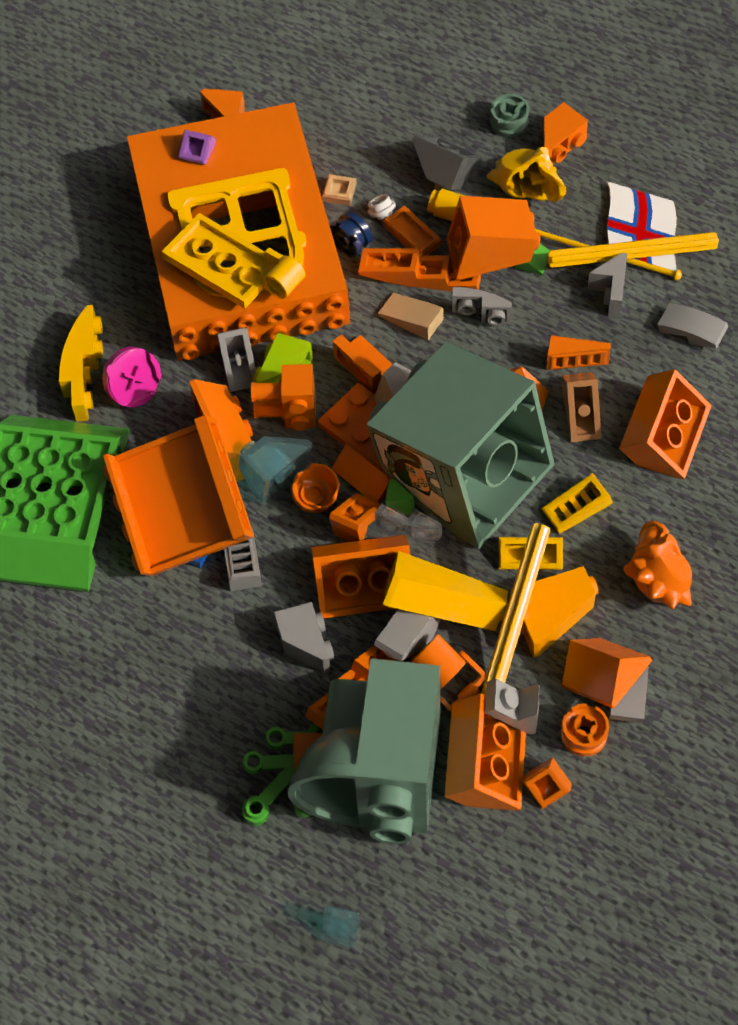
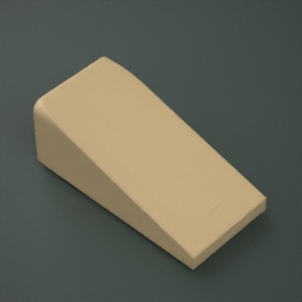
(412, 314)

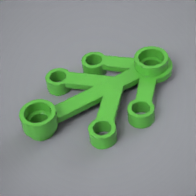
(272, 762)

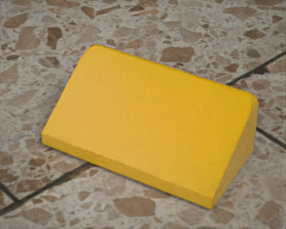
(512, 550)

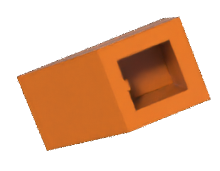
(563, 131)

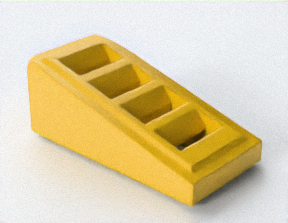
(589, 483)

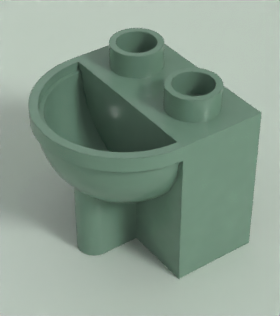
(375, 752)

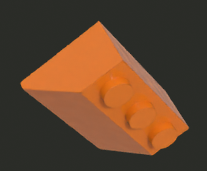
(218, 403)
(666, 424)
(355, 574)
(484, 758)

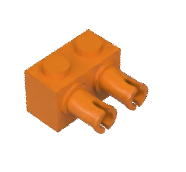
(290, 398)

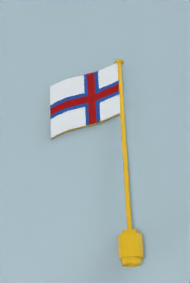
(630, 218)

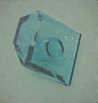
(272, 463)

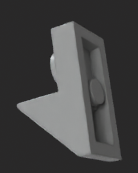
(610, 279)
(512, 705)

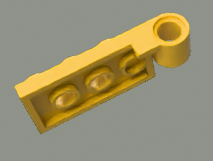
(252, 267)

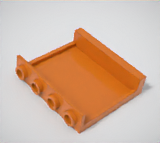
(178, 498)

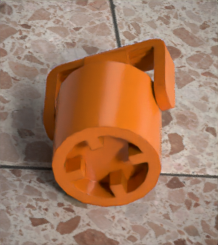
(441, 653)

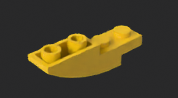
(78, 361)

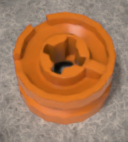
(576, 739)

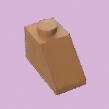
(582, 406)

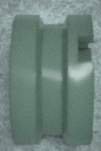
(509, 115)

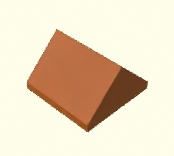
(602, 670)

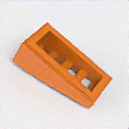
(574, 353)

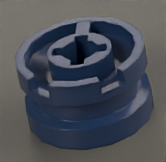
(351, 233)

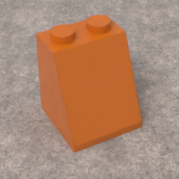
(490, 235)

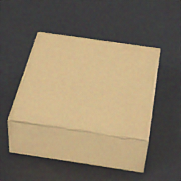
(339, 190)

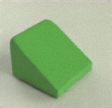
(538, 261)

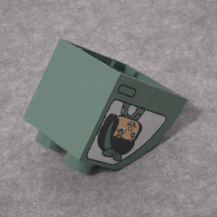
(463, 441)

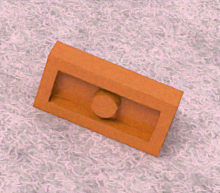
(361, 360)

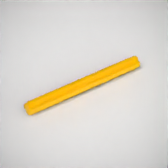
(634, 249)
(518, 604)

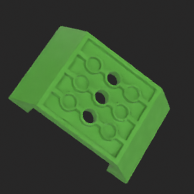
(49, 533)

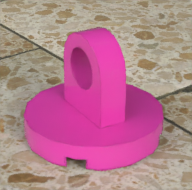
(131, 376)

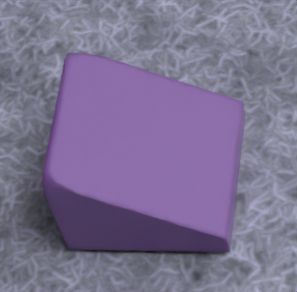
(196, 147)

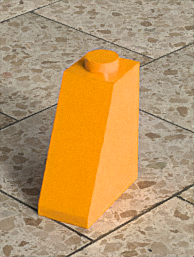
(556, 607)

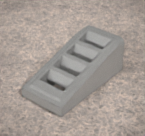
(244, 579)

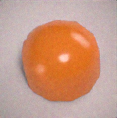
(315, 488)

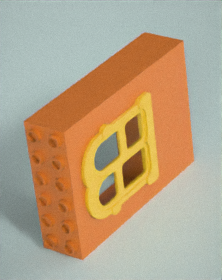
(253, 166)

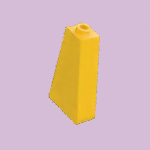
(443, 593)

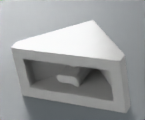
(237, 358)

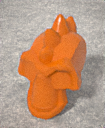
(660, 567)

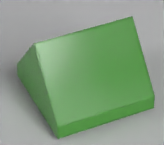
(399, 497)

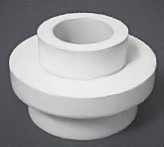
(381, 207)

